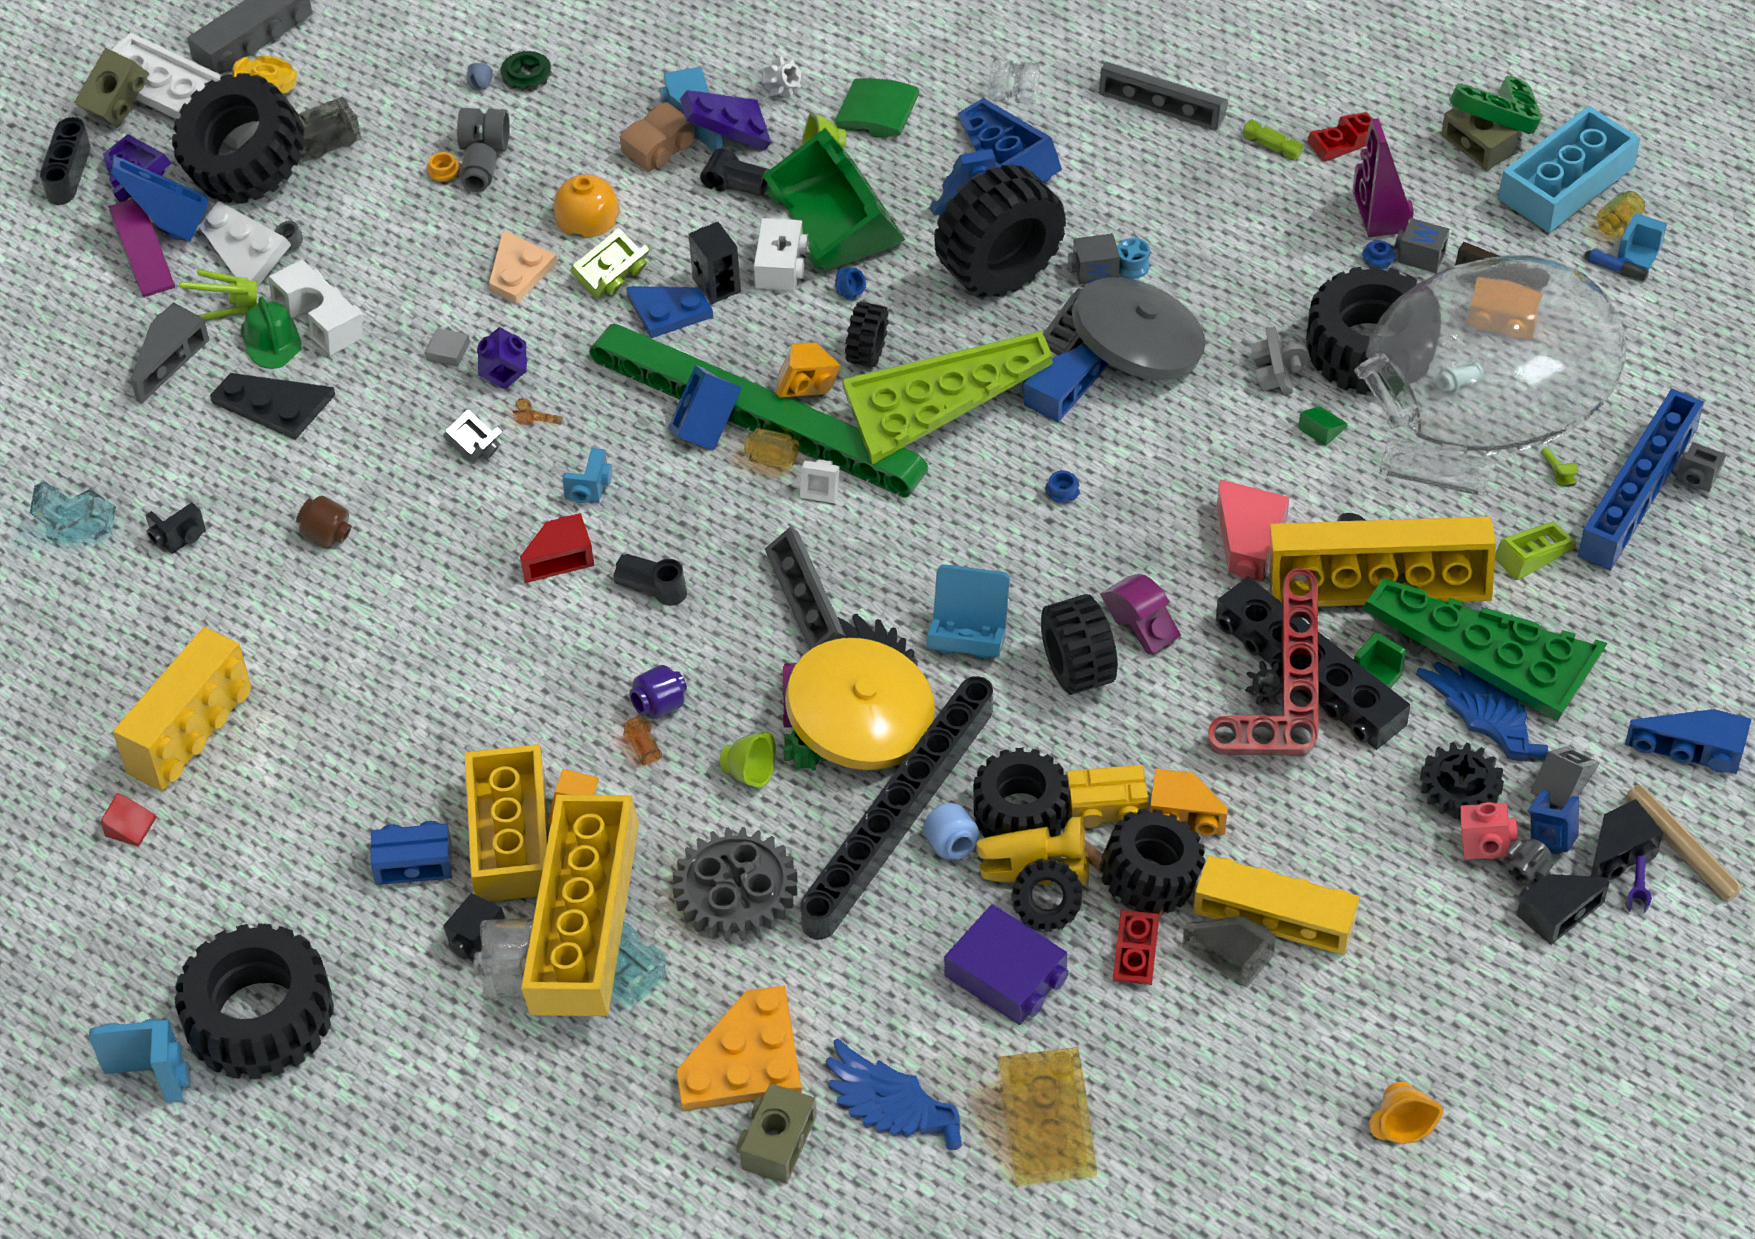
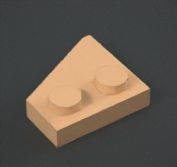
(518, 267)

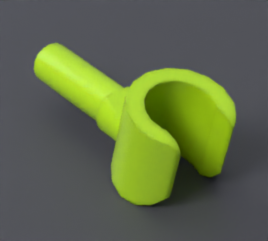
(1562, 472)

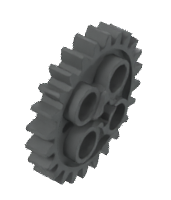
(767, 871)

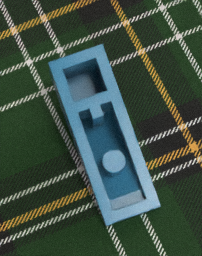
(676, 85)

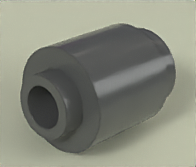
(478, 167)

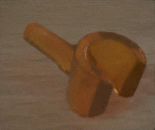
(527, 415)

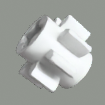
(781, 77)

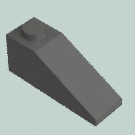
(168, 345)

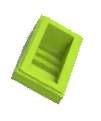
(1519, 563)

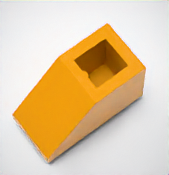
(806, 371)
(1190, 800)

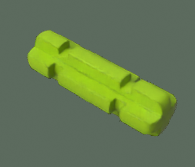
(1272, 139)

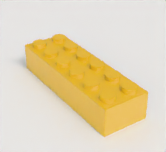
(1352, 557)
(581, 906)

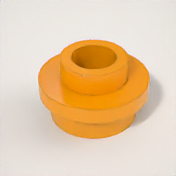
(442, 167)

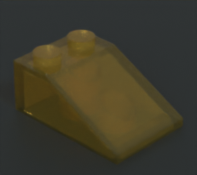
(1046, 1116)

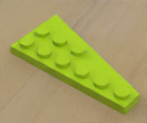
(920, 396)

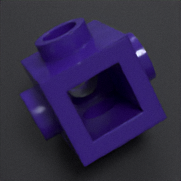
(502, 358)

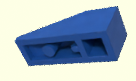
(167, 203)
(1063, 383)

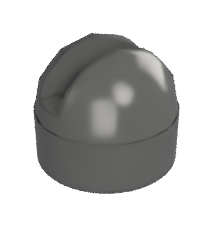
(291, 232)

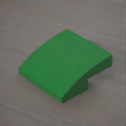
(877, 106)

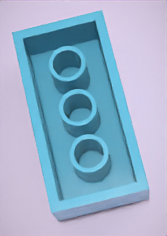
(1568, 169)

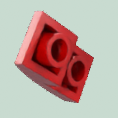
(1343, 139)
(1136, 947)

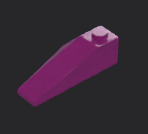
(1379, 187)

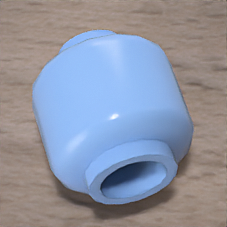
(951, 831)

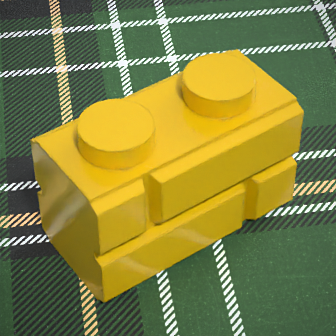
(1106, 793)

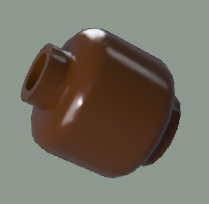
(323, 521)

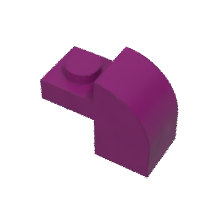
(1142, 605)

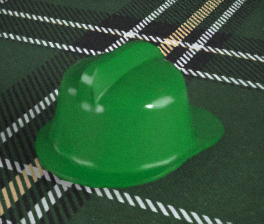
(270, 334)

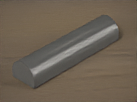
(1162, 96)
(803, 589)

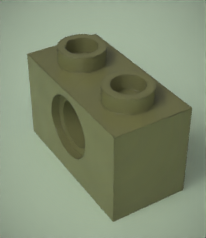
(112, 87)
(1479, 138)
(776, 1154)

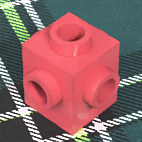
(1487, 830)

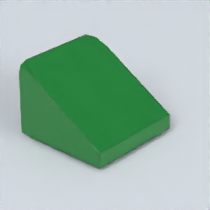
(1321, 424)

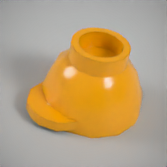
(1405, 1114)

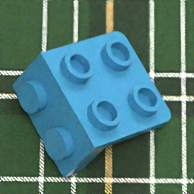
(969, 611)
(141, 1048)

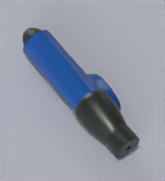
(1620, 264)

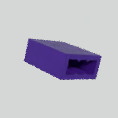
(1006, 965)

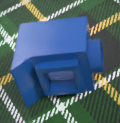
(1554, 827)

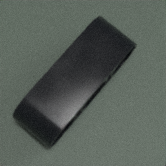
(65, 161)

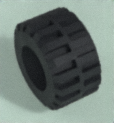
(1079, 644)
(1024, 774)
(1141, 881)

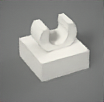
(819, 481)

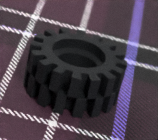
(866, 334)
(1039, 917)

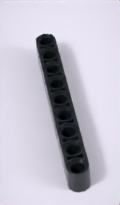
(912, 788)

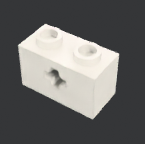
(779, 254)

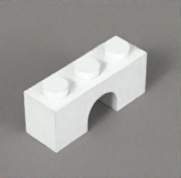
(331, 317)

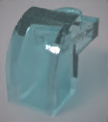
(72, 520)

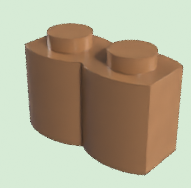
(657, 137)

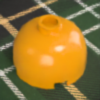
(586, 206)

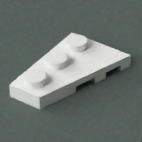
(243, 243)

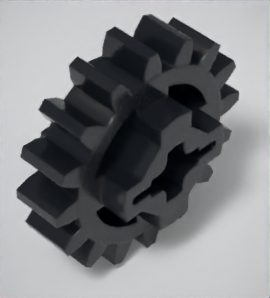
(1442, 778)

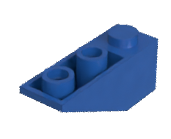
(1697, 737)

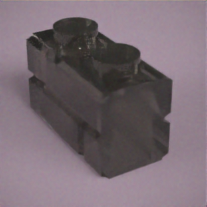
(328, 128)

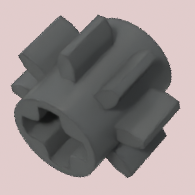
(1528, 862)

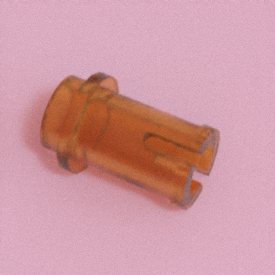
(639, 734)

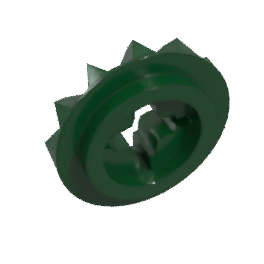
(532, 62)

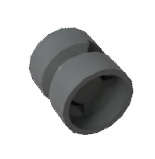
(494, 128)

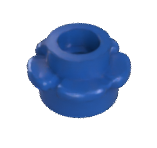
(1379, 254)
(850, 282)
(1065, 480)

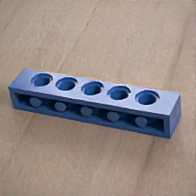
(1640, 479)

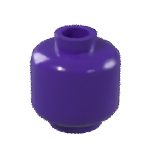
(658, 692)

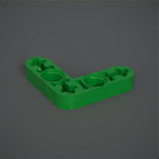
(1512, 108)

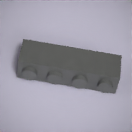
(244, 31)

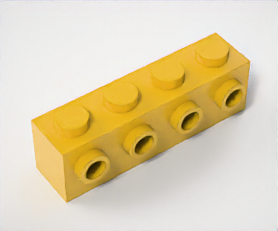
(1283, 904)

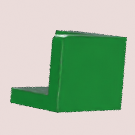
(1382, 659)

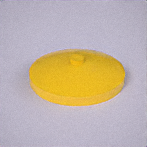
(859, 703)

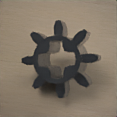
(1258, 686)

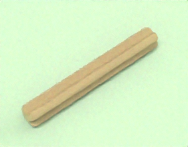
(1686, 845)

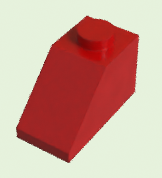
(557, 549)

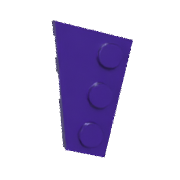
(728, 116)
(138, 154)

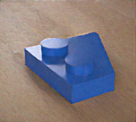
(963, 170)
(668, 307)

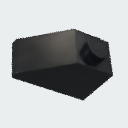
(1560, 903)

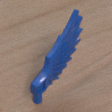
(1485, 710)
(890, 1098)

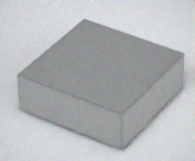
(447, 347)

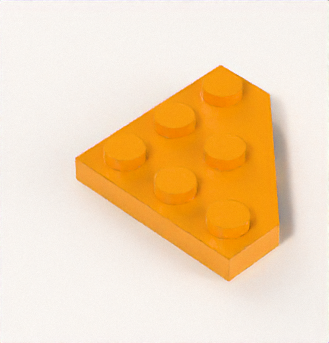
(742, 1053)

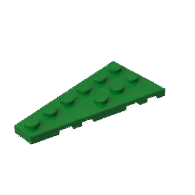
(1498, 647)

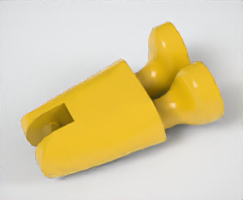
(1012, 851)

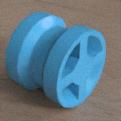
(1134, 258)

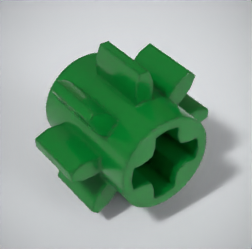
(799, 752)

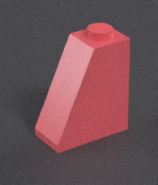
(1245, 526)

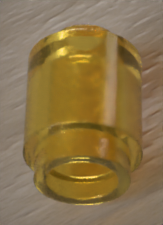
(1617, 213)
(771, 448)

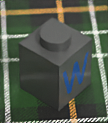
(1422, 245)
(1094, 258)

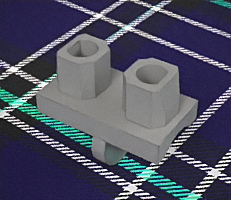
(1282, 358)

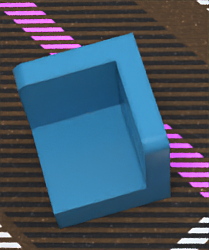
(1642, 240)

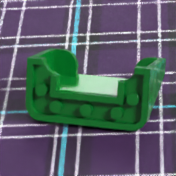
(834, 203)

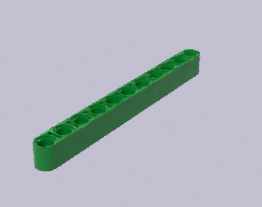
(759, 407)

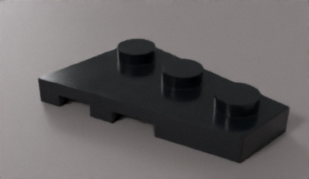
(273, 403)

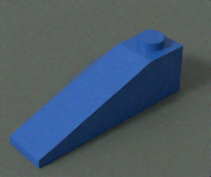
(1010, 139)

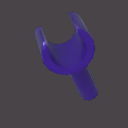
(1639, 890)

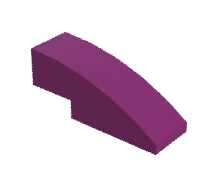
(141, 247)

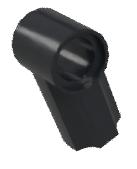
(726, 171)
(660, 578)

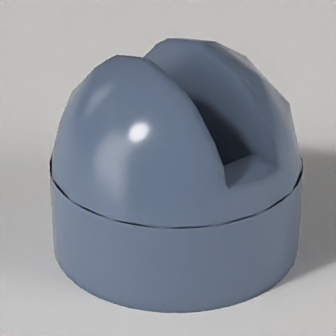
(479, 76)

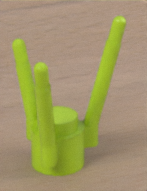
(240, 291)

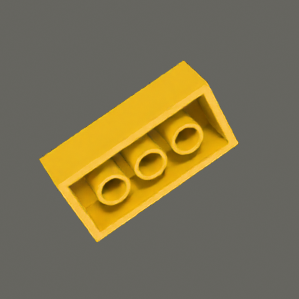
(182, 709)
(506, 821)

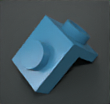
(590, 485)

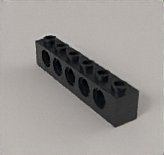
(1344, 686)

